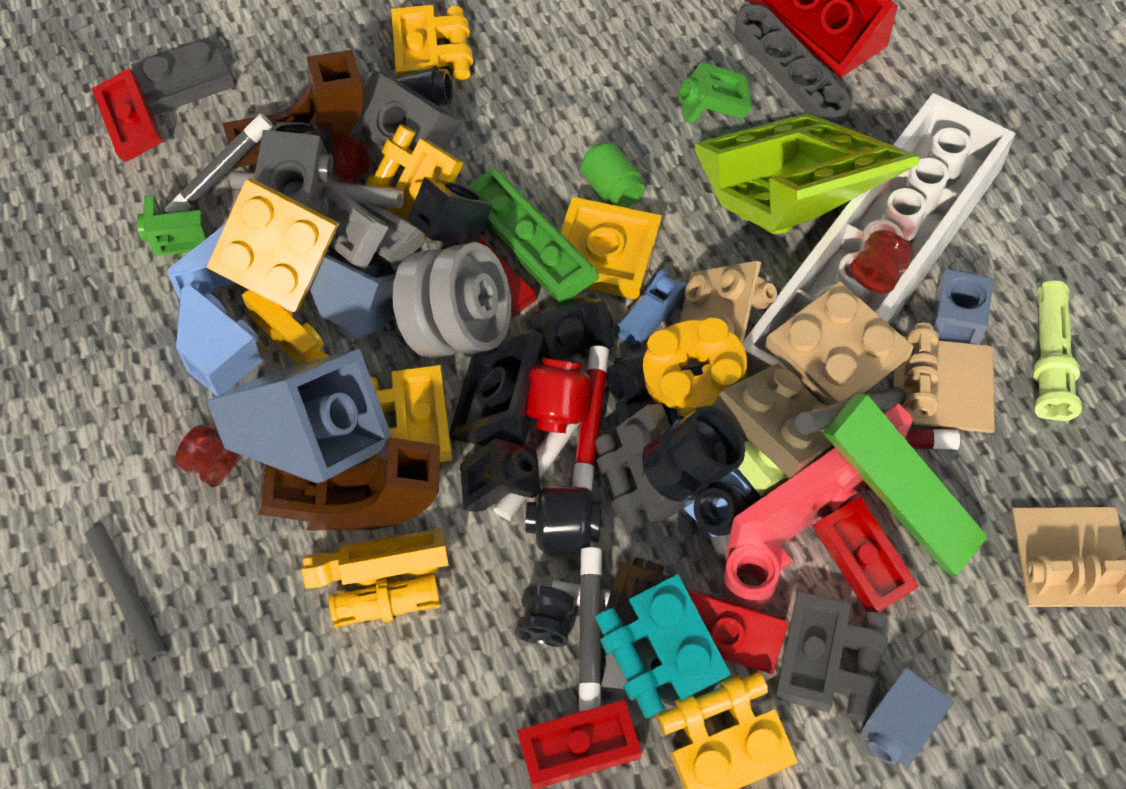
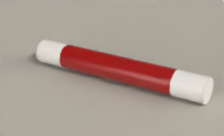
(590, 427)

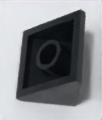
(497, 393)

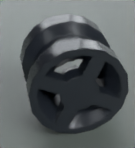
(545, 616)

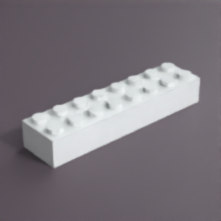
(924, 206)

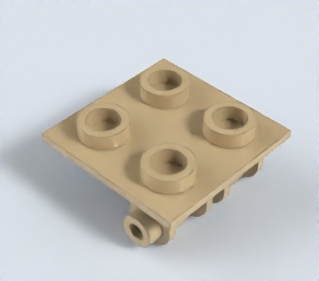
(727, 295)
(947, 382)
(1071, 556)

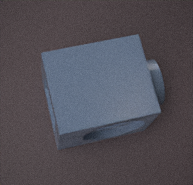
(960, 323)
(905, 719)

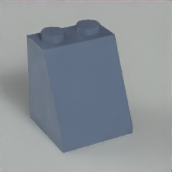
(305, 417)

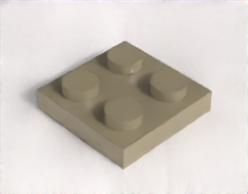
(766, 414)

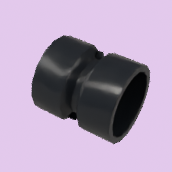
(693, 454)

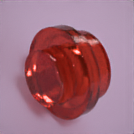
(350, 158)

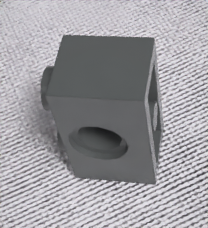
(389, 101)
(292, 158)

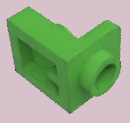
(714, 90)
(170, 232)

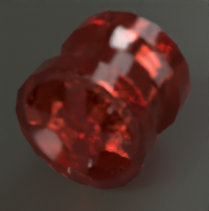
(882, 261)
(205, 454)

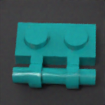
(676, 635)

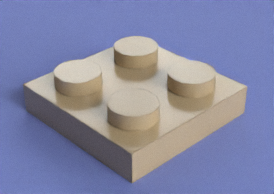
(838, 345)

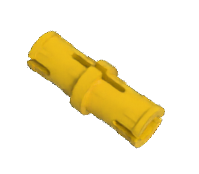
(384, 601)

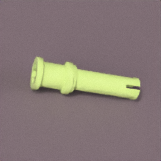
(1056, 367)

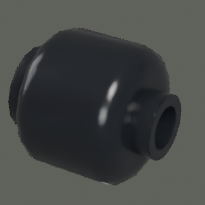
(564, 519)

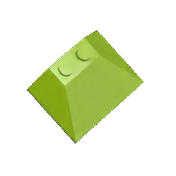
(796, 169)

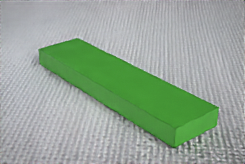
(534, 239)
(905, 483)

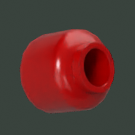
(558, 394)

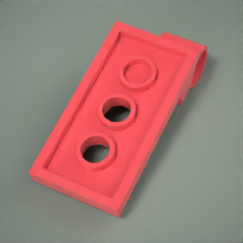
(785, 512)

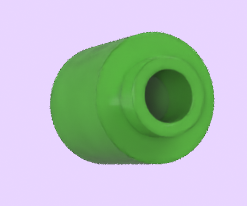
(612, 175)

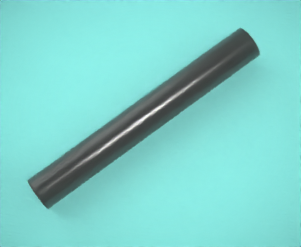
(125, 594)

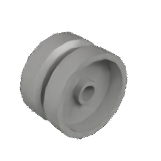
(452, 300)

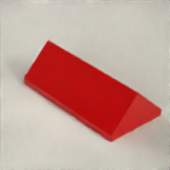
(837, 30)

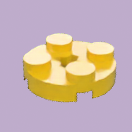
(689, 342)

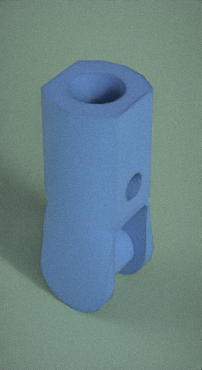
(649, 310)

